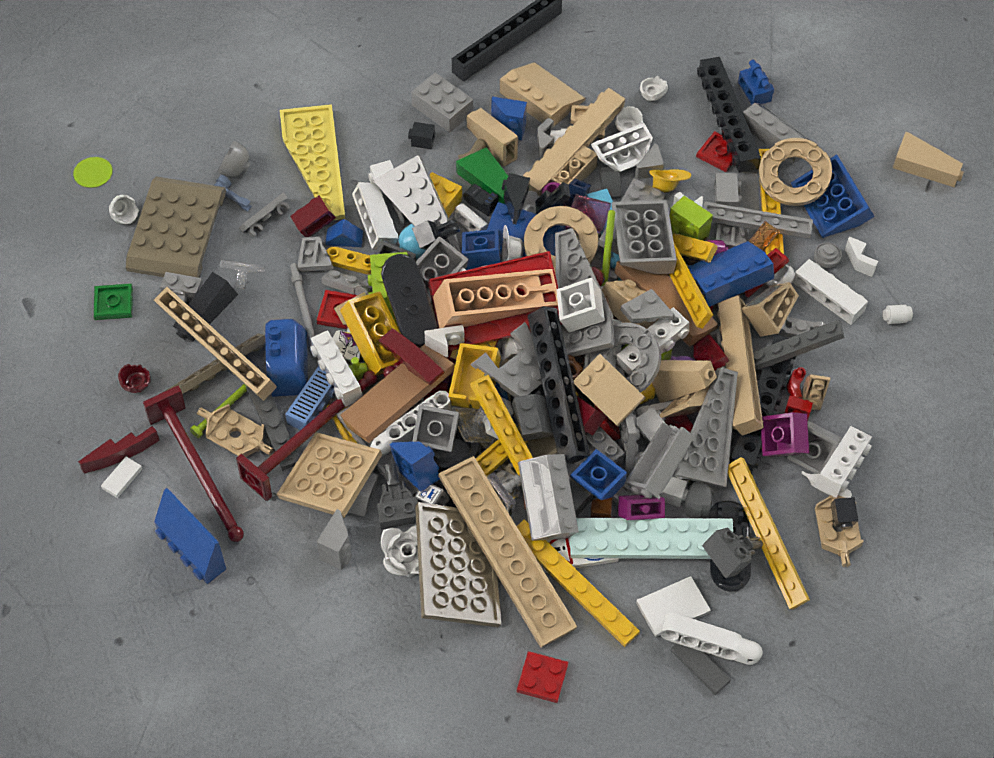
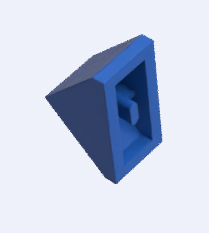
(344, 234)

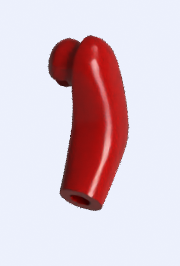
(794, 382)

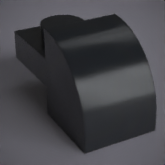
(556, 198)

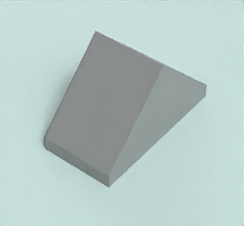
(650, 161)

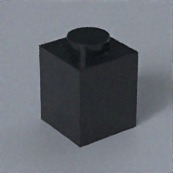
(422, 135)
(844, 512)

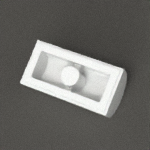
(469, 219)

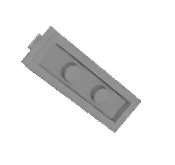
(264, 214)

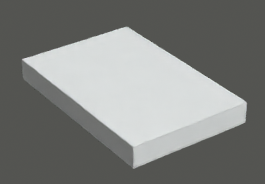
(677, 598)

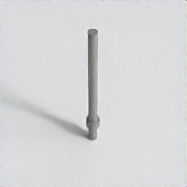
(297, 281)

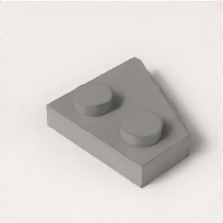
(730, 235)
(313, 255)
(646, 308)

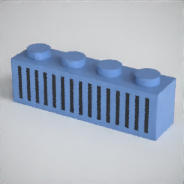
(311, 400)

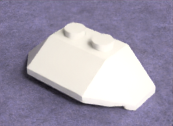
(624, 148)

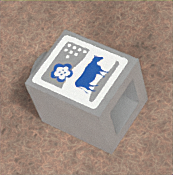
(433, 495)

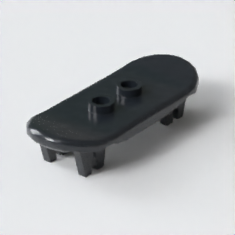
(408, 298)
(734, 511)

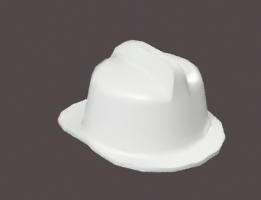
(512, 247)

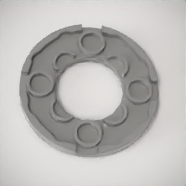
(648, 346)

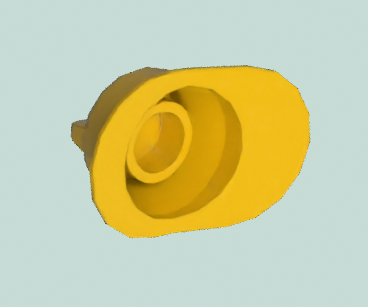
(668, 179)

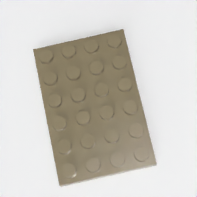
(453, 570)

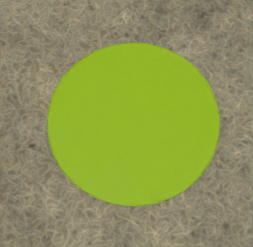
(92, 172)

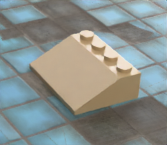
(541, 90)

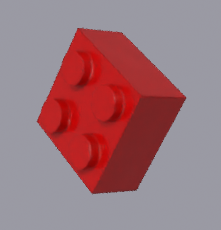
(798, 405)

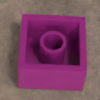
(785, 435)

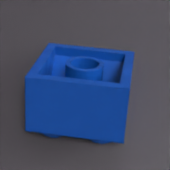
(510, 113)
(481, 248)
(415, 463)
(600, 475)

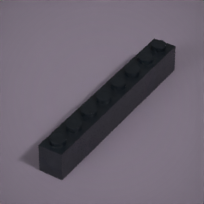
(504, 37)

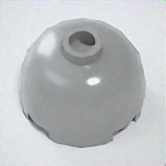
(235, 161)

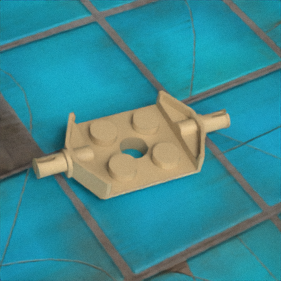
(224, 422)
(831, 540)

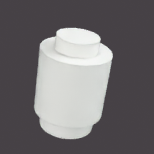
(897, 314)

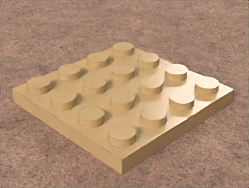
(329, 474)

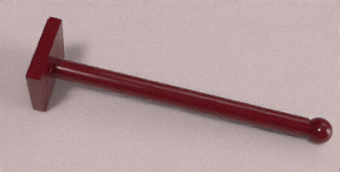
(165, 407)
(257, 476)

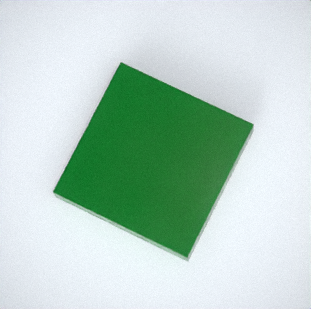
(113, 301)

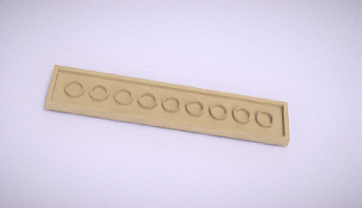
(507, 552)

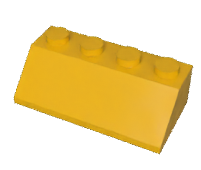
(368, 322)

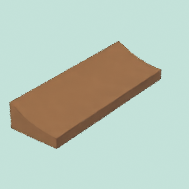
(666, 290)
(391, 398)

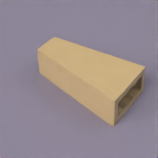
(498, 138)
(927, 161)
(681, 378)

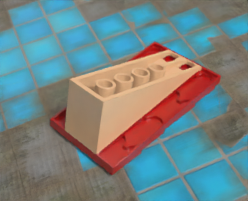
(494, 297)

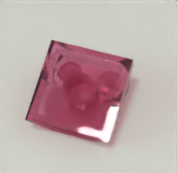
(594, 209)

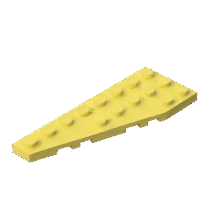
(313, 146)

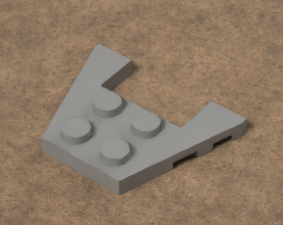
(521, 372)

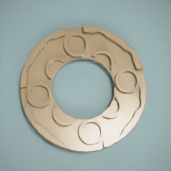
(795, 148)
(561, 216)

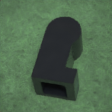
(481, 199)

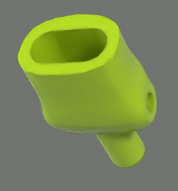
(357, 368)

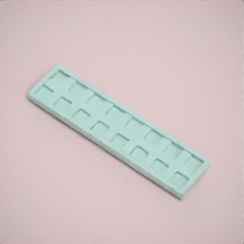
(644, 537)

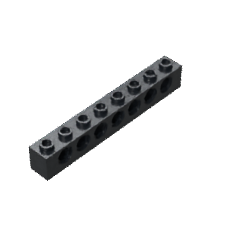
(729, 115)
(558, 384)
(769, 396)

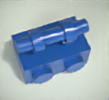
(755, 84)

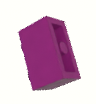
(639, 507)

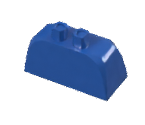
(286, 356)

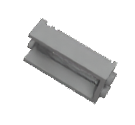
(659, 461)

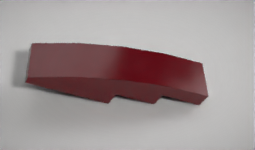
(411, 356)
(113, 453)

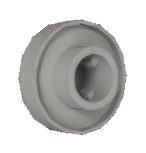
(827, 255)

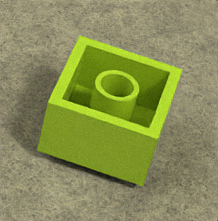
(690, 219)

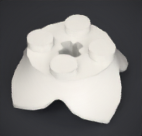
(394, 544)

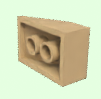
(608, 389)
(686, 404)

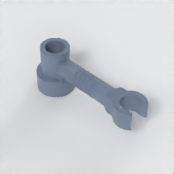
(223, 181)

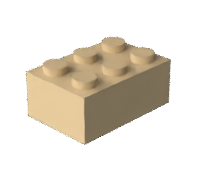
(620, 293)

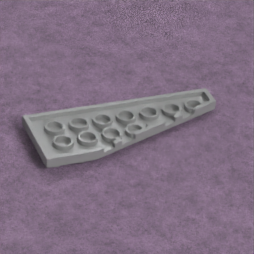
(571, 268)

